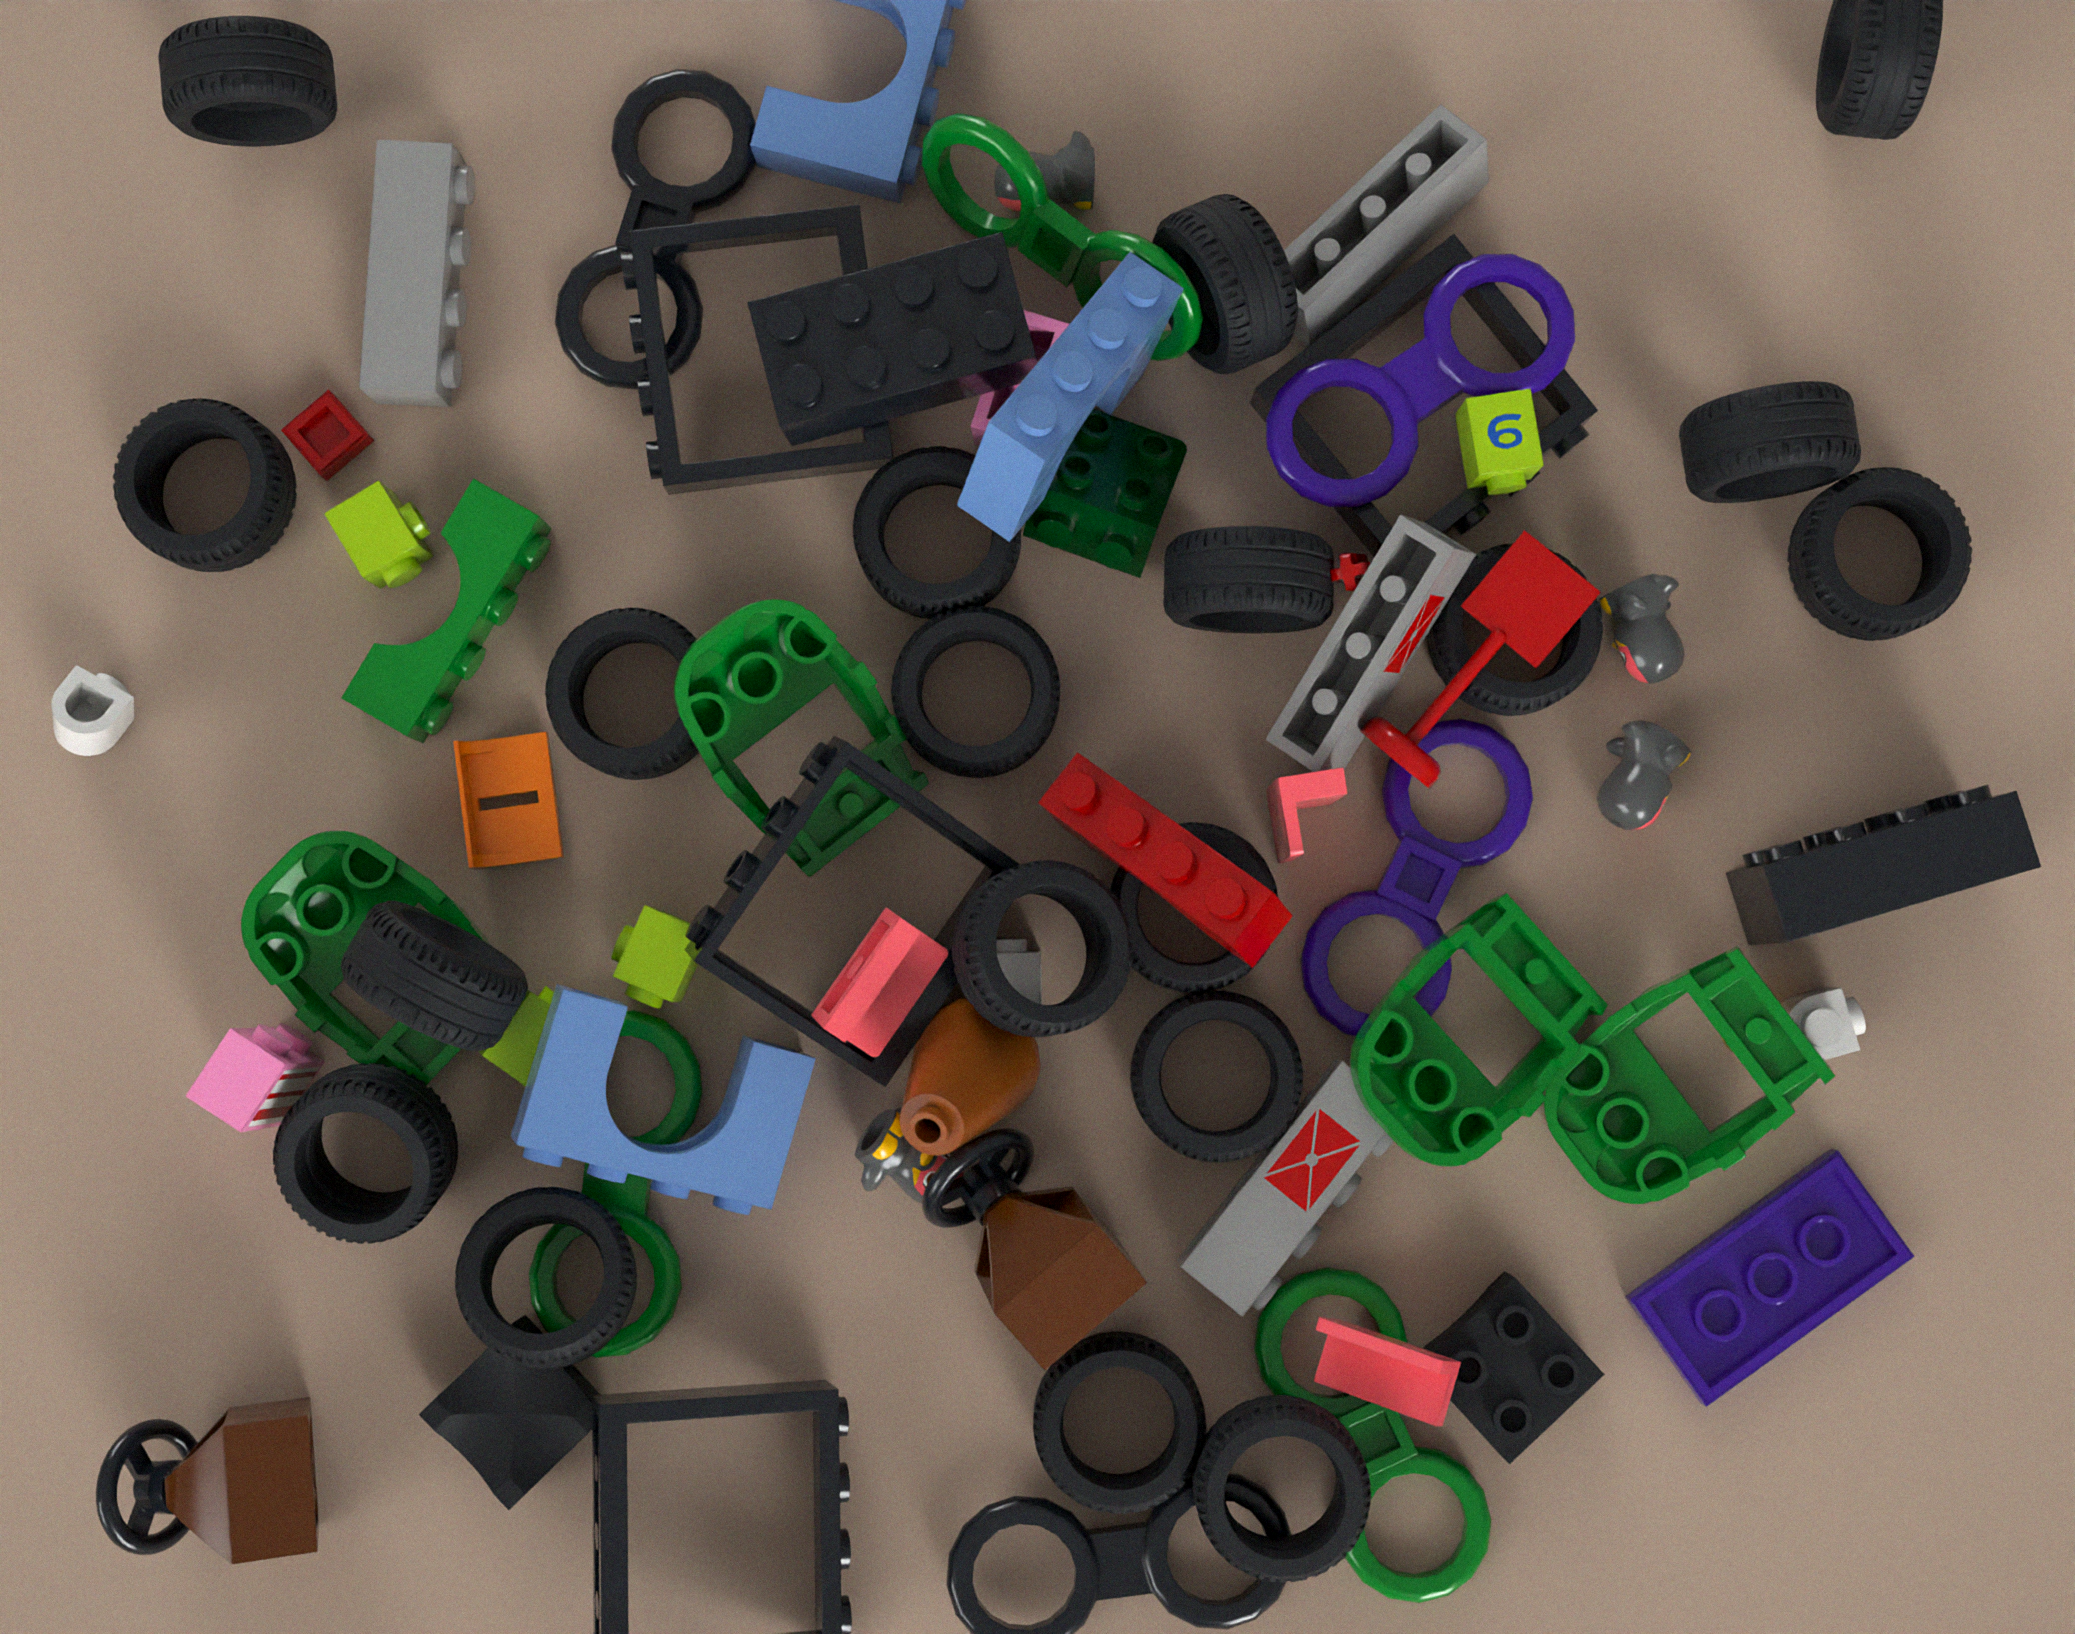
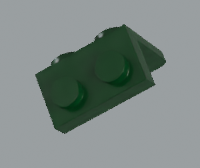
(1109, 493)

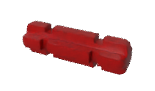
(1351, 570)

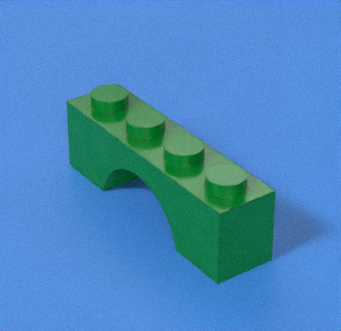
(414, 681)

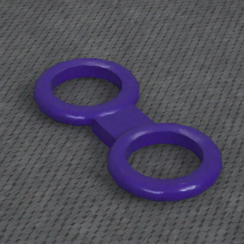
(1419, 379)
(1418, 870)

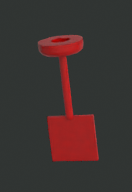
(1525, 603)

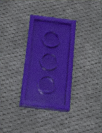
(1769, 1276)

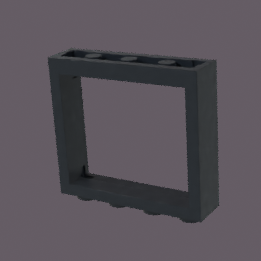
(1376, 316)
(649, 338)
(752, 869)
(610, 1488)

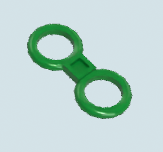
(1044, 229)
(629, 1204)
(1378, 1435)

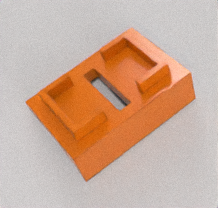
(504, 769)

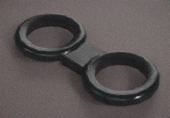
(653, 206)
(1112, 1561)

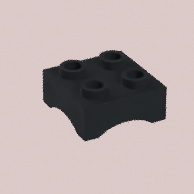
(1514, 1367)
(513, 1418)

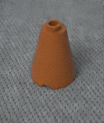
(964, 1079)

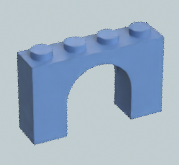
(870, 141)
(1086, 367)
(733, 1157)

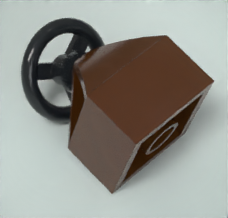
(1040, 1252)
(238, 1488)

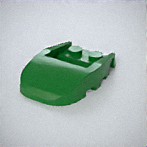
(754, 676)
(304, 921)
(1425, 1085)
(1631, 1123)

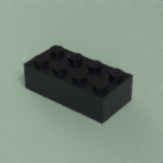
(893, 339)
(1892, 865)

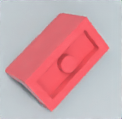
(1295, 793)
(880, 984)
(1386, 1371)

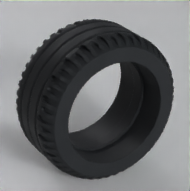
(1877, 65)
(247, 81)
(1239, 281)
(1769, 442)
(154, 449)
(882, 493)
(1931, 518)
(1248, 580)
(963, 626)
(567, 682)
(1497, 695)
(1105, 938)
(1183, 975)
(433, 976)
(1284, 1087)
(327, 1197)
(500, 1227)
(1131, 1490)
(1299, 1554)

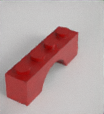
(1167, 859)

